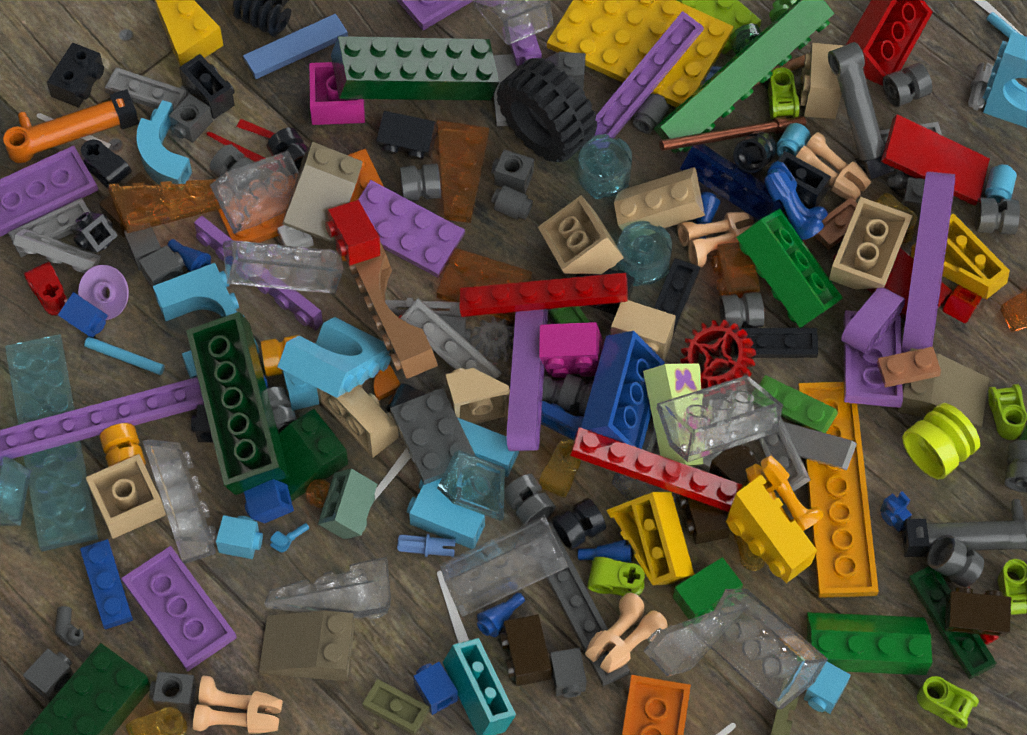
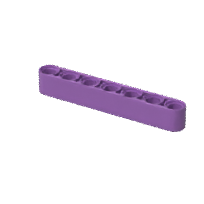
(928, 261)
(526, 382)

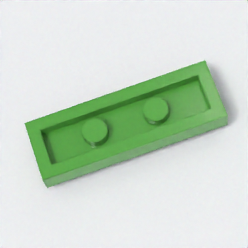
(799, 406)

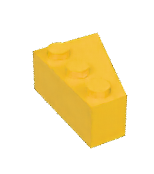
(188, 29)
(971, 262)
(769, 532)
(656, 537)

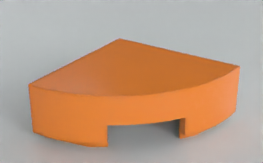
(385, 383)

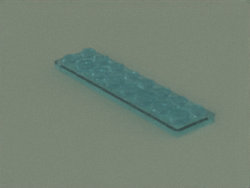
(58, 474)

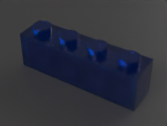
(731, 182)

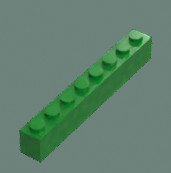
(745, 70)

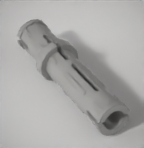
(453, 306)

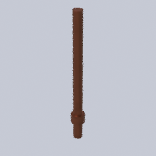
(777, 126)

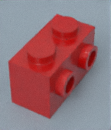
(353, 232)

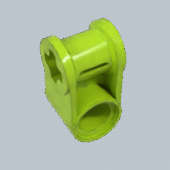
(782, 98)
(1008, 405)
(612, 577)
(1015, 589)
(949, 701)

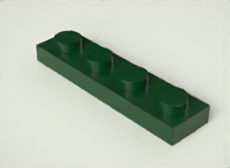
(966, 647)

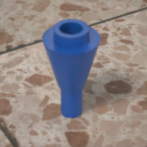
(710, 206)
(192, 258)
(617, 551)
(492, 620)

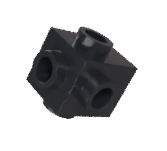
(101, 233)

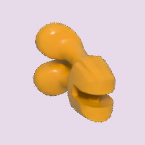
(777, 480)

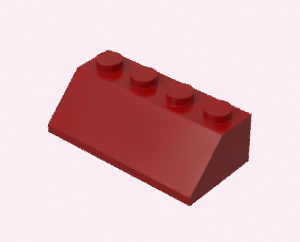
(889, 34)

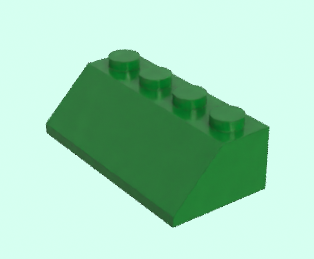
(789, 268)
(872, 642)

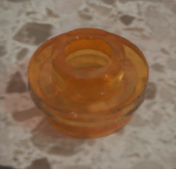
(313, 492)

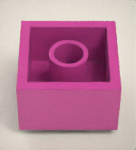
(325, 101)
(570, 348)

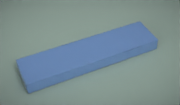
(294, 46)

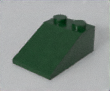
(310, 452)

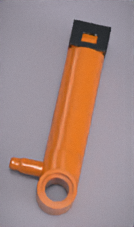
(70, 127)

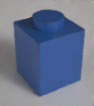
(83, 315)
(268, 501)
(435, 687)

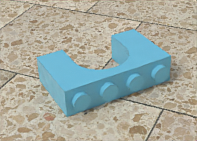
(1003, 94)
(196, 291)
(337, 360)
(441, 517)

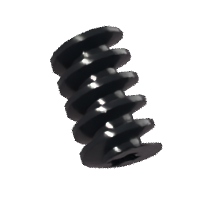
(262, 15)

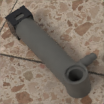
(848, 66)
(981, 535)

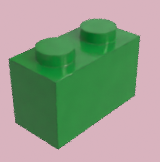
(704, 589)

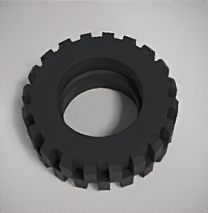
(547, 109)

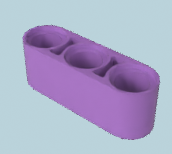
(873, 320)

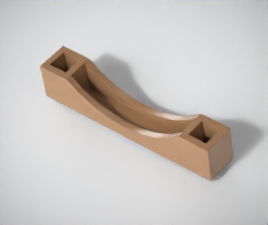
(408, 342)

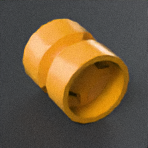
(272, 352)
(120, 443)

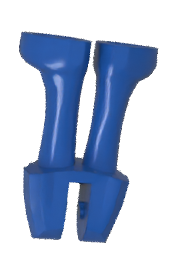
(783, 187)

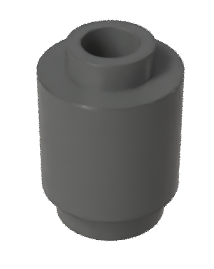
(650, 113)
(512, 203)

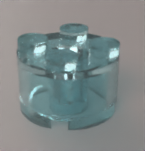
(604, 166)
(645, 252)

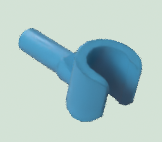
(282, 542)

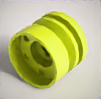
(941, 441)

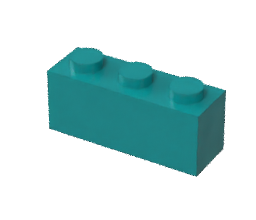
(479, 688)

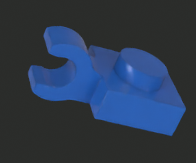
(895, 510)

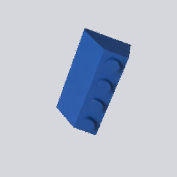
(619, 394)

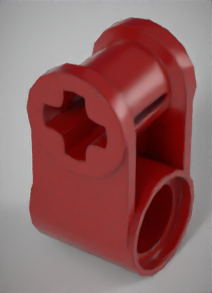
(46, 287)

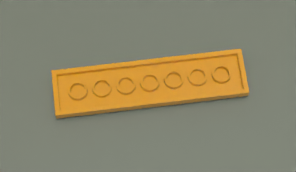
(844, 533)

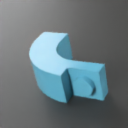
(156, 159)

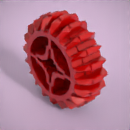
(726, 336)

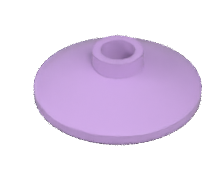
(94, 287)

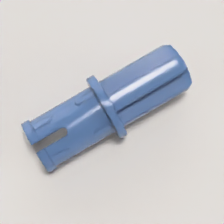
(425, 545)

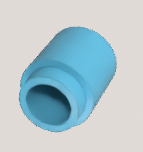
(793, 139)
(1000, 182)

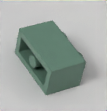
(348, 504)

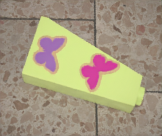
(665, 384)

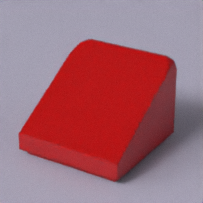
(962, 304)

